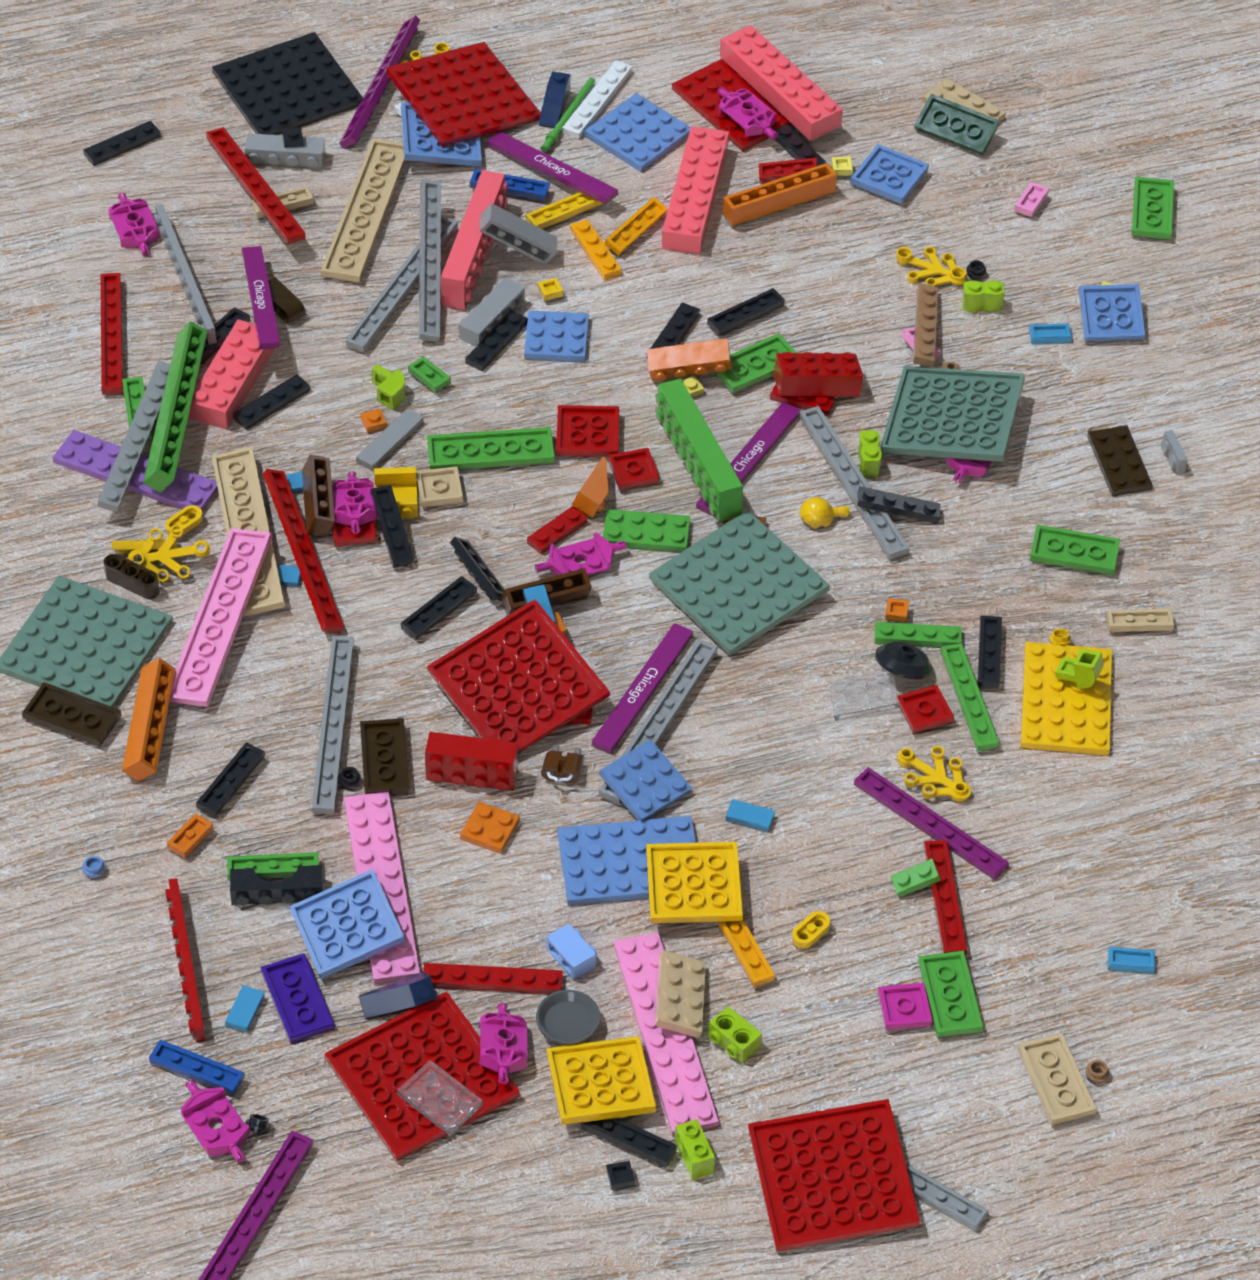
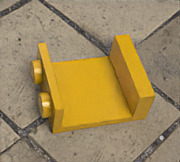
(404, 488)

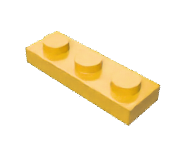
(125, 546)

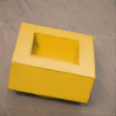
(550, 289)

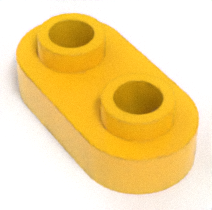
(184, 518)
(809, 931)

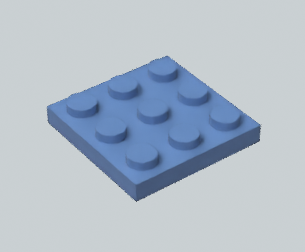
(889, 174)
(1111, 312)
(556, 336)
(645, 781)

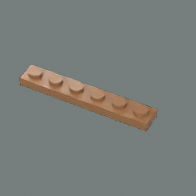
(925, 325)

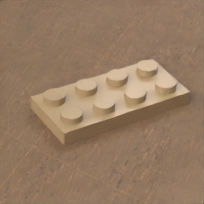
(955, 93)
(680, 994)
(1056, 1079)

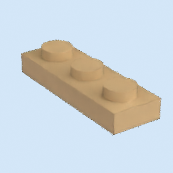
(291, 199)
(1140, 620)

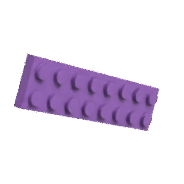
(97, 458)

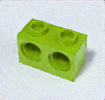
(737, 1031)
(694, 1149)

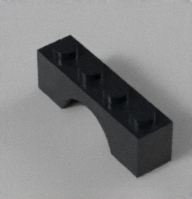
(249, 888)

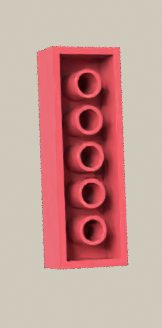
(229, 377)

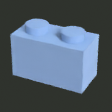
(571, 951)

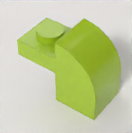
(390, 386)
(1081, 670)

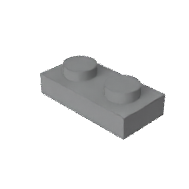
(1175, 454)

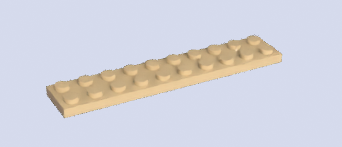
(364, 211)
(245, 509)

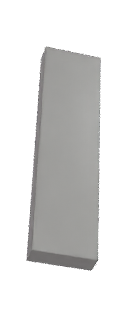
(389, 439)
(946, 1200)

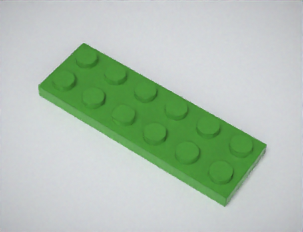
(491, 448)

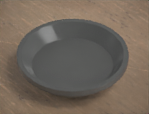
(568, 1017)

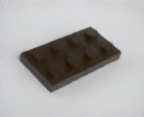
(1119, 460)
(71, 714)
(384, 756)

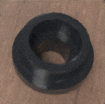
(976, 269)
(349, 772)
(258, 1123)

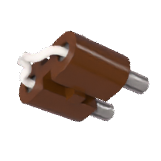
(561, 766)

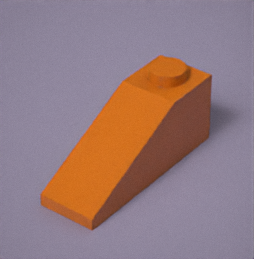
(594, 491)

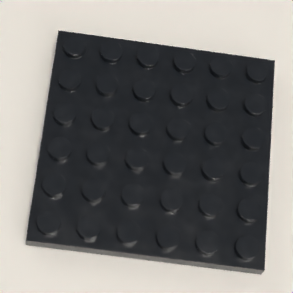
(287, 85)

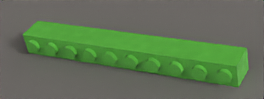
(175, 407)

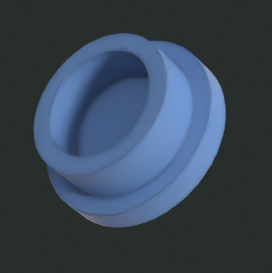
(93, 866)

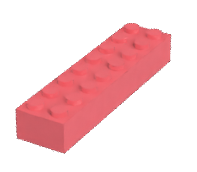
(781, 82)
(695, 190)
(471, 245)

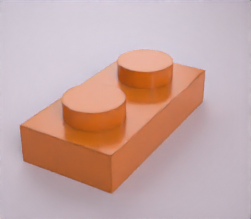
(190, 835)

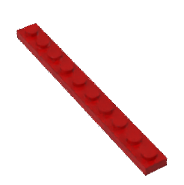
(256, 186)
(303, 551)

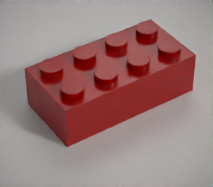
(818, 374)
(471, 761)

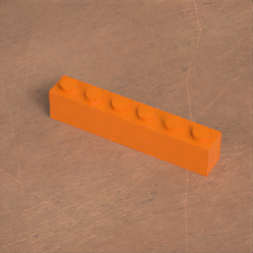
(779, 194)
(148, 719)

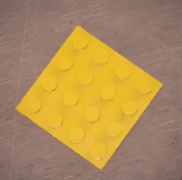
(694, 882)
(600, 1080)

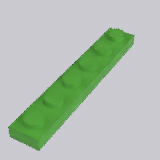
(969, 697)

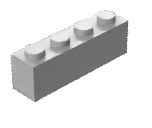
(270, 150)
(518, 234)
(491, 310)

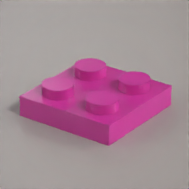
(904, 1006)

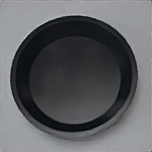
(904, 660)

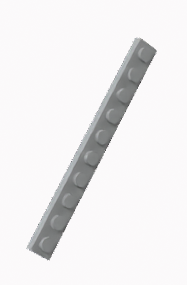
(430, 260)
(186, 278)
(393, 294)
(135, 440)
(851, 479)
(669, 702)
(332, 725)

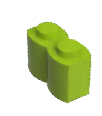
(982, 296)
(869, 453)

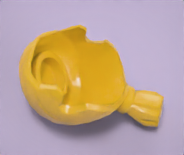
(819, 512)

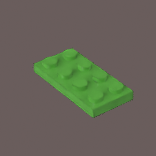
(1152, 208)
(754, 363)
(647, 530)
(1075, 549)
(950, 994)

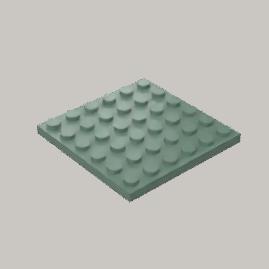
(953, 413)
(739, 582)
(84, 642)

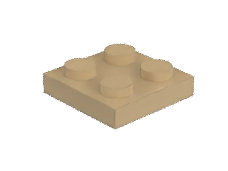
(439, 486)

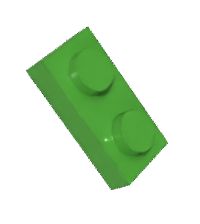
(429, 374)
(915, 878)

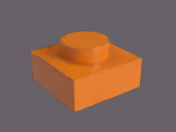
(373, 420)
(897, 610)

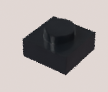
(292, 137)
(620, 1175)

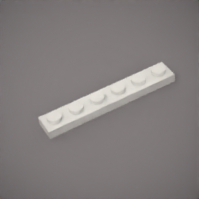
(597, 99)

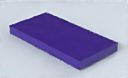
(297, 998)

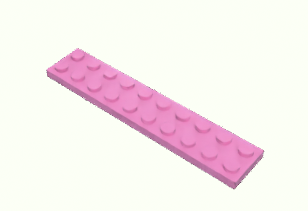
(219, 617)
(376, 848)
(669, 1052)

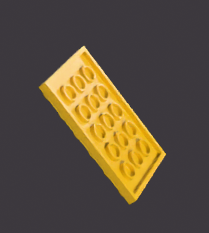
(1056, 711)

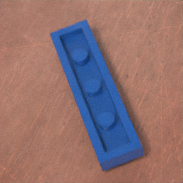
(519, 186)
(196, 1067)

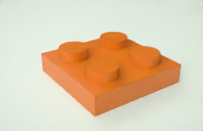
(490, 827)

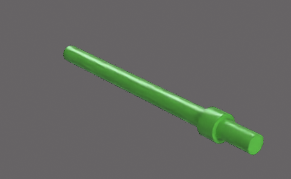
(553, 136)

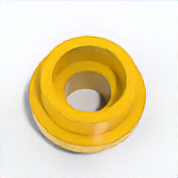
(1060, 637)

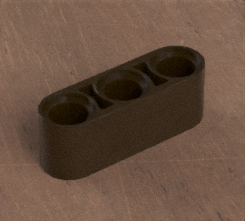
(284, 302)
(131, 576)

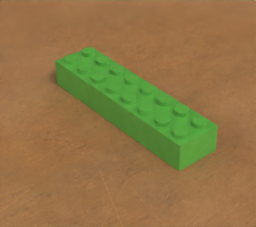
(699, 450)

